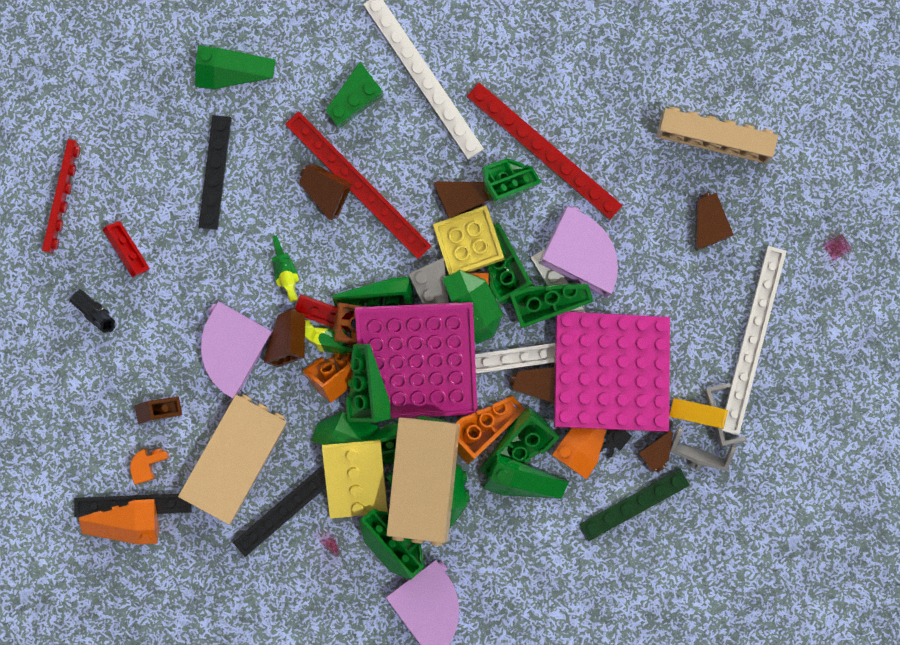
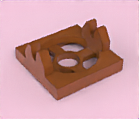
(339, 335)

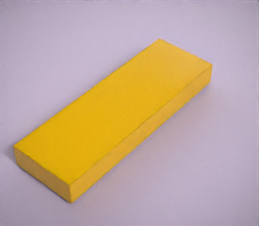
(698, 413)

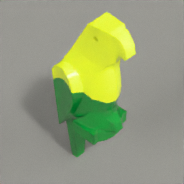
(285, 271)
(324, 339)

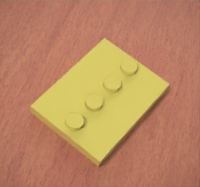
(354, 478)

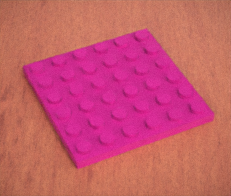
(423, 356)
(612, 372)

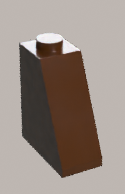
(325, 189)
(460, 196)
(710, 222)
(287, 339)
(535, 383)

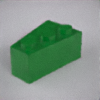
(354, 97)

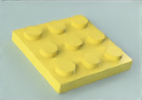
(469, 241)

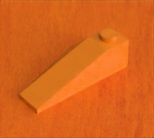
(330, 375)
(485, 426)
(581, 450)
(130, 523)

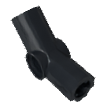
(93, 311)

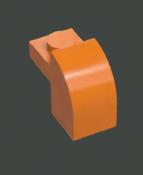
(141, 465)

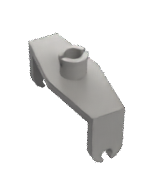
(719, 432)
(699, 456)

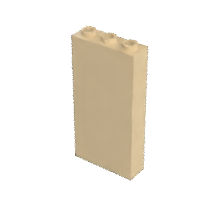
(233, 459)
(423, 480)

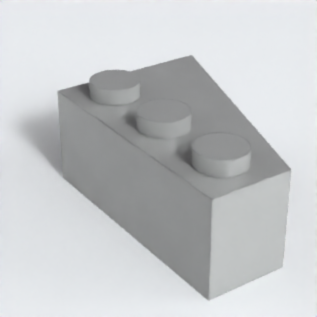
(430, 284)

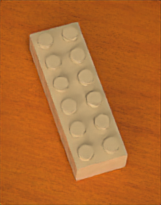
(717, 135)

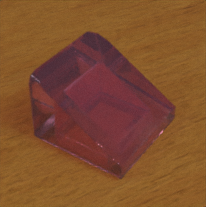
(837, 247)
(331, 544)

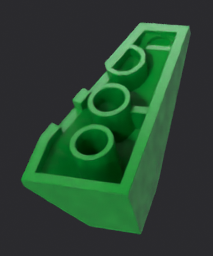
(225, 68)
(507, 274)
(383, 293)
(543, 302)
(367, 396)
(524, 439)
(517, 479)

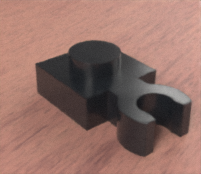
(617, 440)

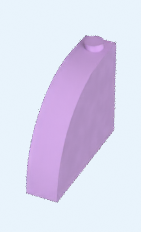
(582, 252)
(231, 347)
(428, 605)

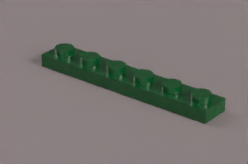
(634, 504)

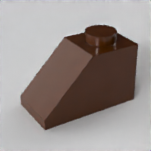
(158, 410)
(657, 453)

